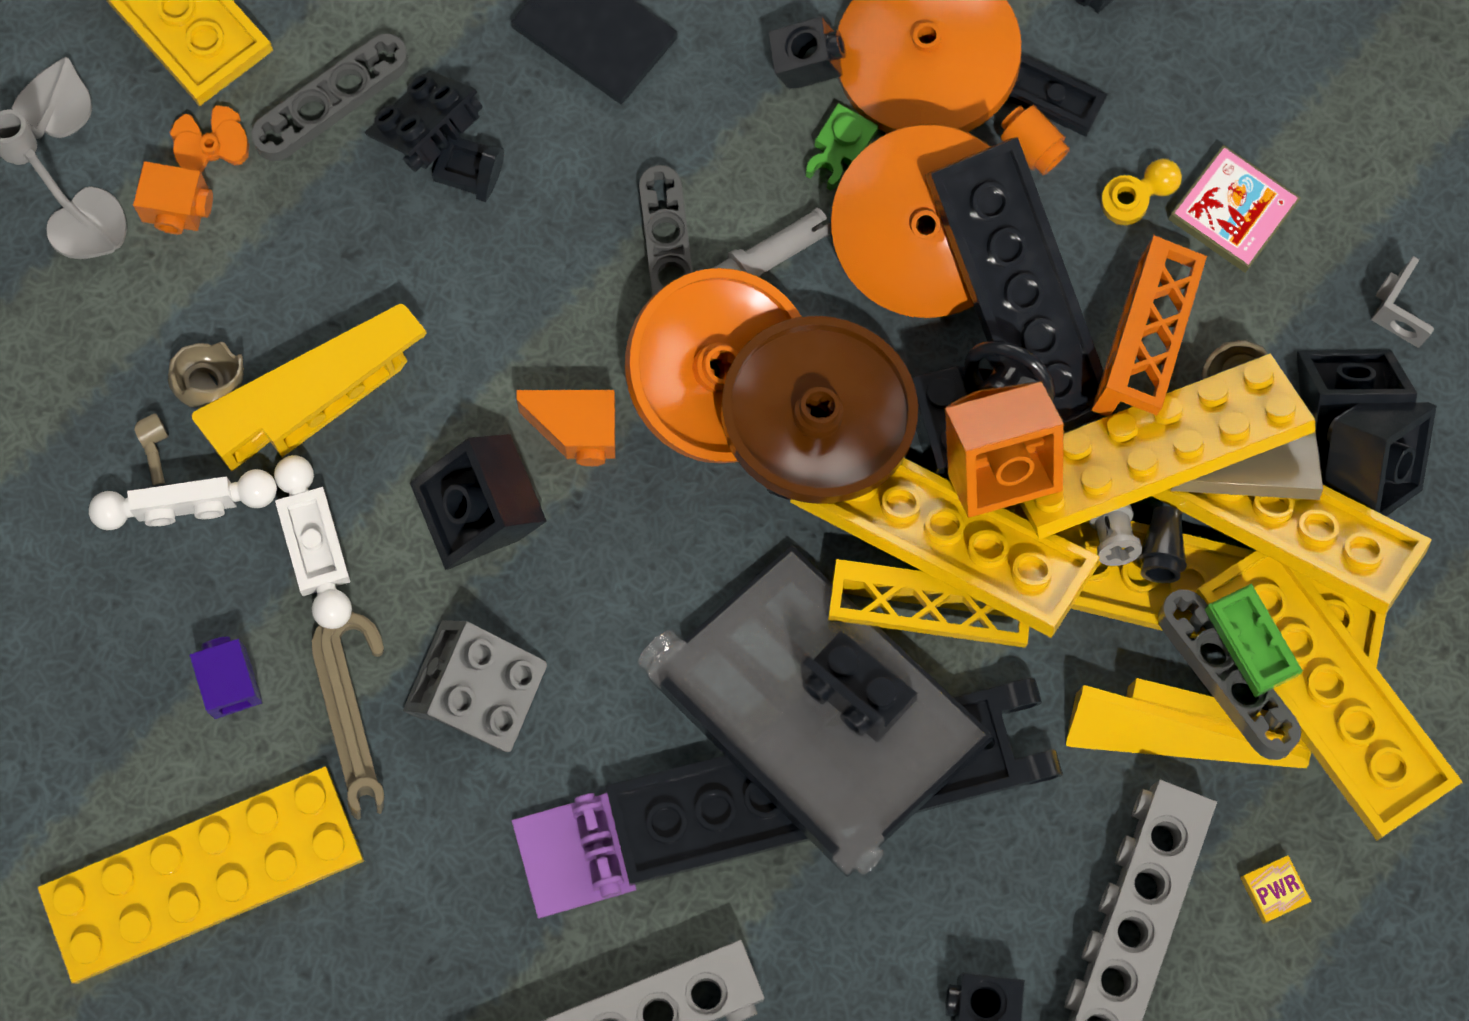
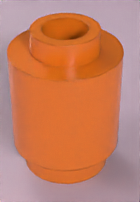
(1038, 137)

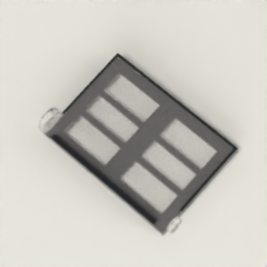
(747, 697)

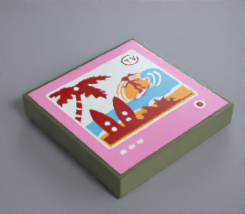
(1234, 208)

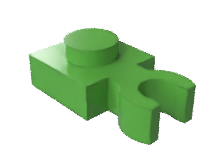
(842, 141)

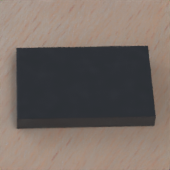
(600, 40)

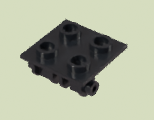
(416, 117)

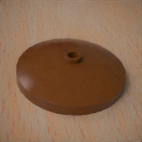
(828, 372)

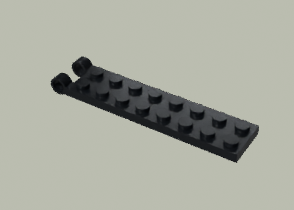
(717, 815)

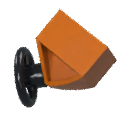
(1005, 433)

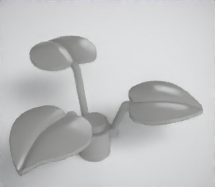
(60, 106)

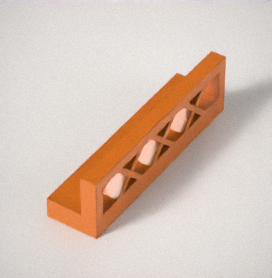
(1132, 327)

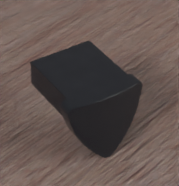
(469, 167)

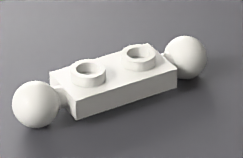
(202, 498)
(312, 542)

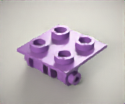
(572, 855)

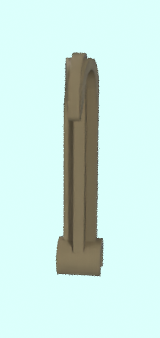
(343, 709)

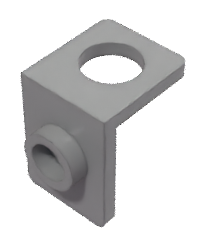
(1389, 312)

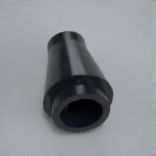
(1163, 547)

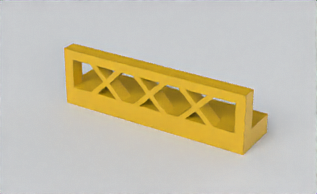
(914, 587)

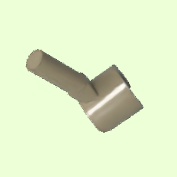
(150, 431)

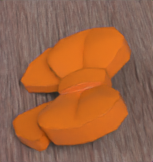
(225, 142)

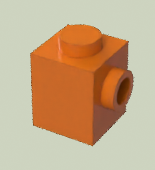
(172, 198)

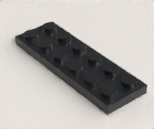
(1018, 271)

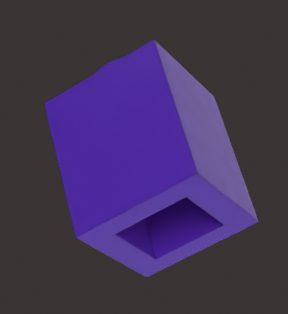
(225, 677)

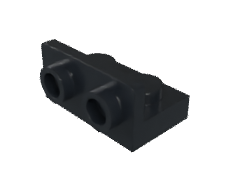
(857, 687)

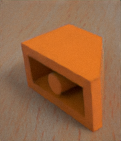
(574, 421)

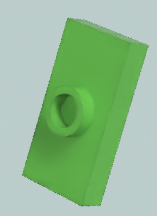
(1253, 640)

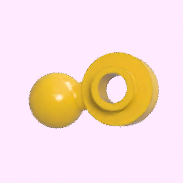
(1160, 178)

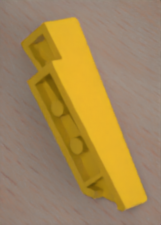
(309, 390)
(1166, 723)

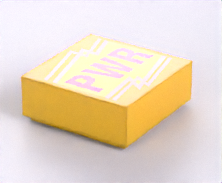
(1275, 889)

